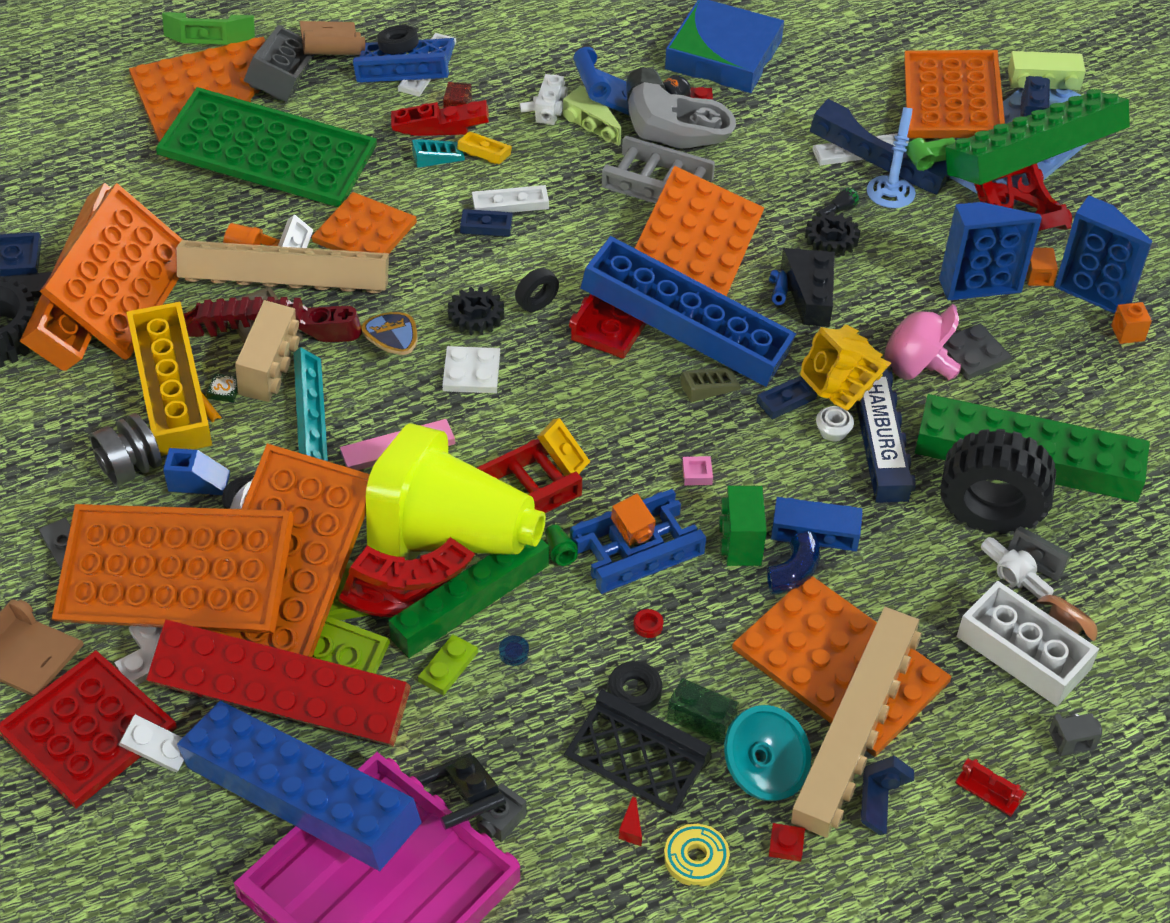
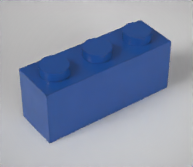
(831, 523)

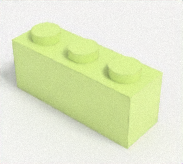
(1062, 69)

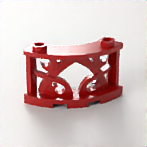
(1034, 194)
(390, 584)

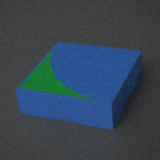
(724, 45)

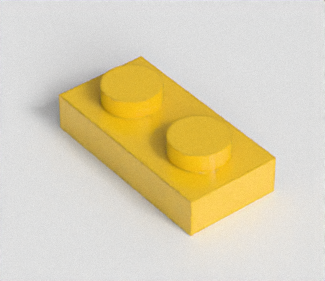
(484, 147)
(563, 447)

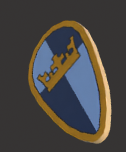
(392, 332)

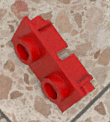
(990, 787)

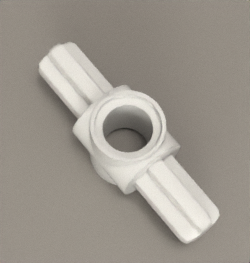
(1016, 568)

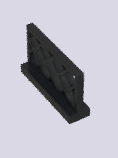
(656, 733)

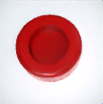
(648, 623)

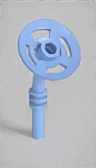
(893, 181)

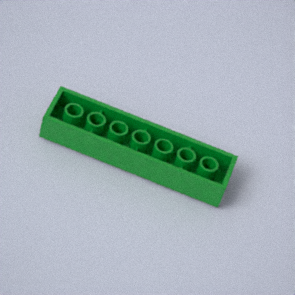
(1037, 136)
(1082, 455)

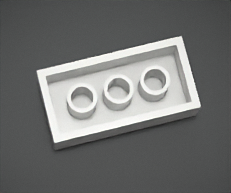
(1027, 643)

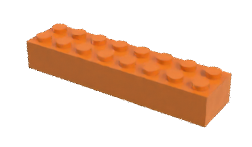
(50, 329)

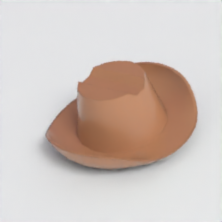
(1070, 616)

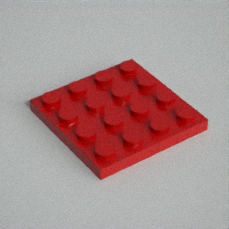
(77, 725)

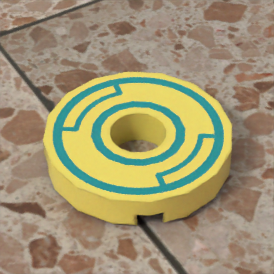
(696, 872)

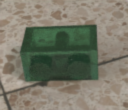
(701, 710)

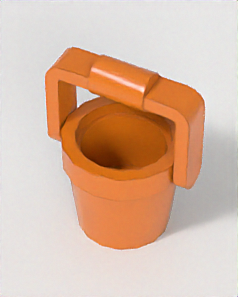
(247, 235)

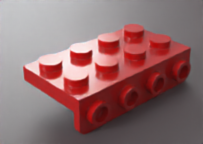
(605, 327)

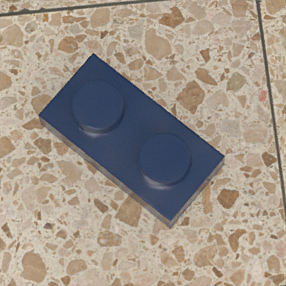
(486, 222)
(786, 397)

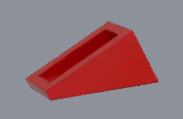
(630, 828)

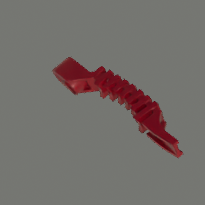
(322, 323)

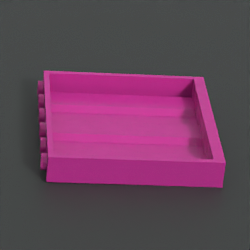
(430, 879)

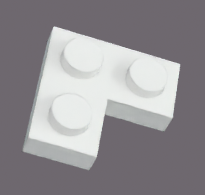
(137, 664)

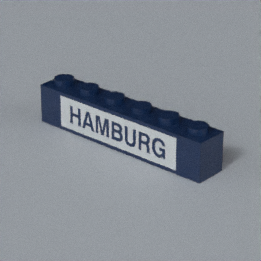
(885, 443)

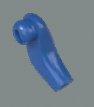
(781, 288)

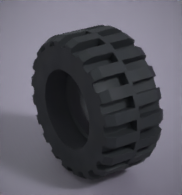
(1001, 458)

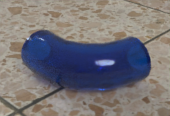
(798, 568)

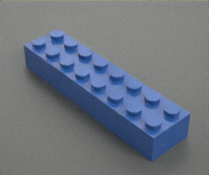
(688, 311)
(301, 784)

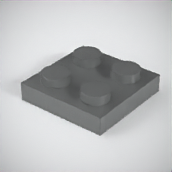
(976, 351)

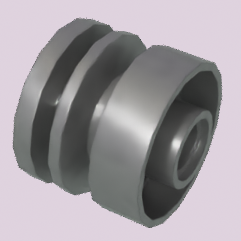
(131, 447)

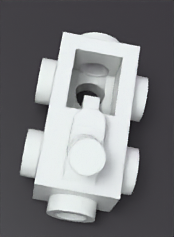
(549, 100)

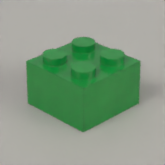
(743, 526)

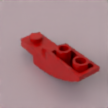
(431, 120)

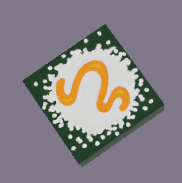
(223, 388)

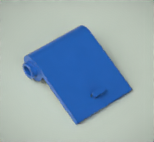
(600, 85)

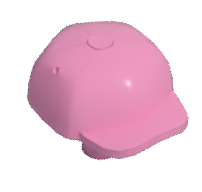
(920, 343)

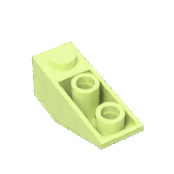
(591, 115)

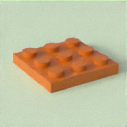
(364, 226)

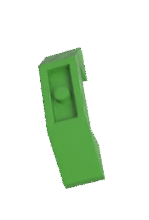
(208, 31)

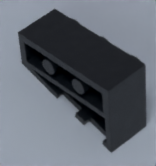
(811, 283)

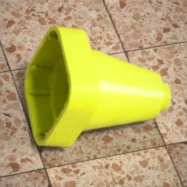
(426, 496)

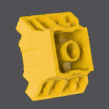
(842, 365)

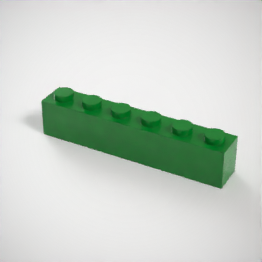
(464, 597)

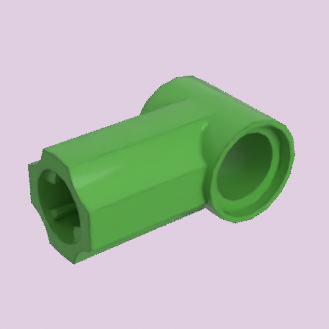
(925, 154)

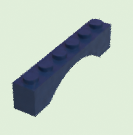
(839, 127)

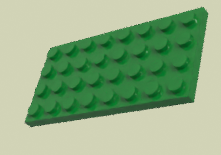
(267, 147)

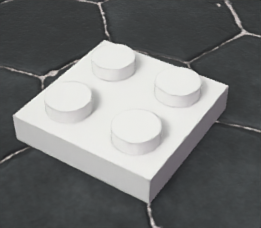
(471, 369)

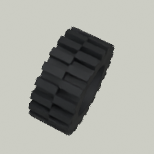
(19, 306)

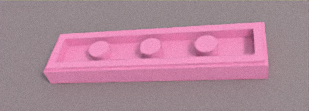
(365, 453)

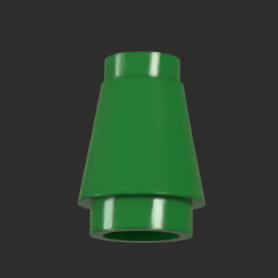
(561, 546)

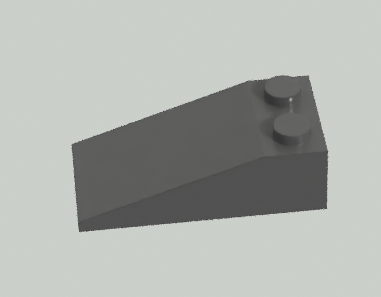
(279, 64)

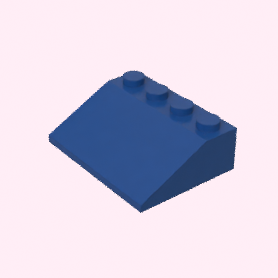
(987, 250)
(1103, 256)

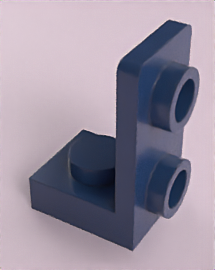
(877, 781)

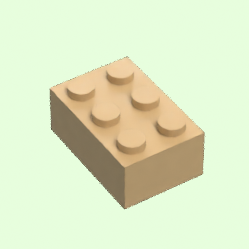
(267, 351)

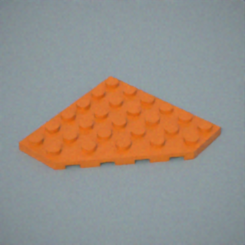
(170, 82)

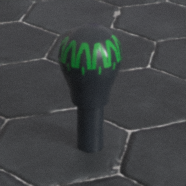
(845, 200)

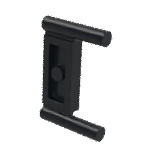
(473, 785)

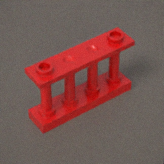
(546, 498)

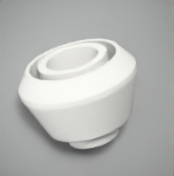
(834, 423)

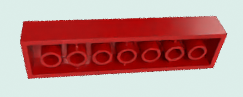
(279, 683)

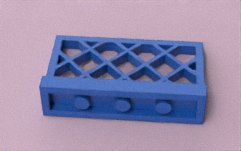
(404, 66)

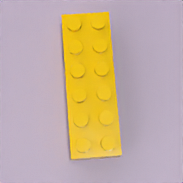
(169, 378)

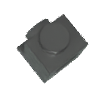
(1075, 733)
(502, 824)

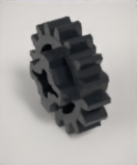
(834, 233)
(476, 311)

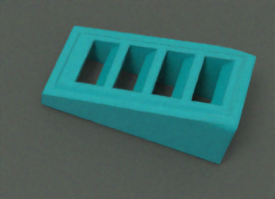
(429, 152)

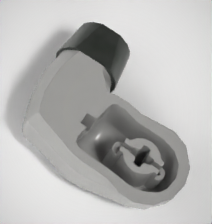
(673, 117)

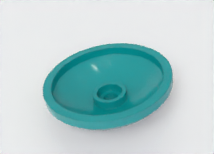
(781, 748)

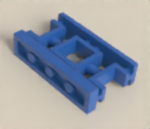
(644, 558)

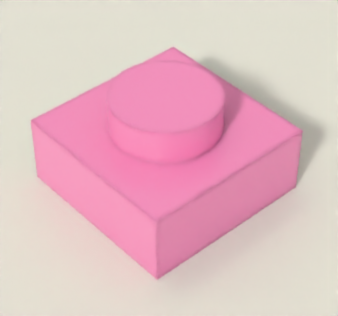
(697, 470)

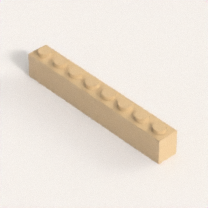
(282, 266)
(855, 723)

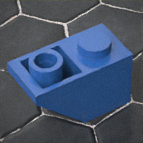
(194, 473)

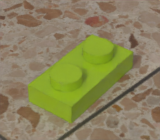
(448, 664)

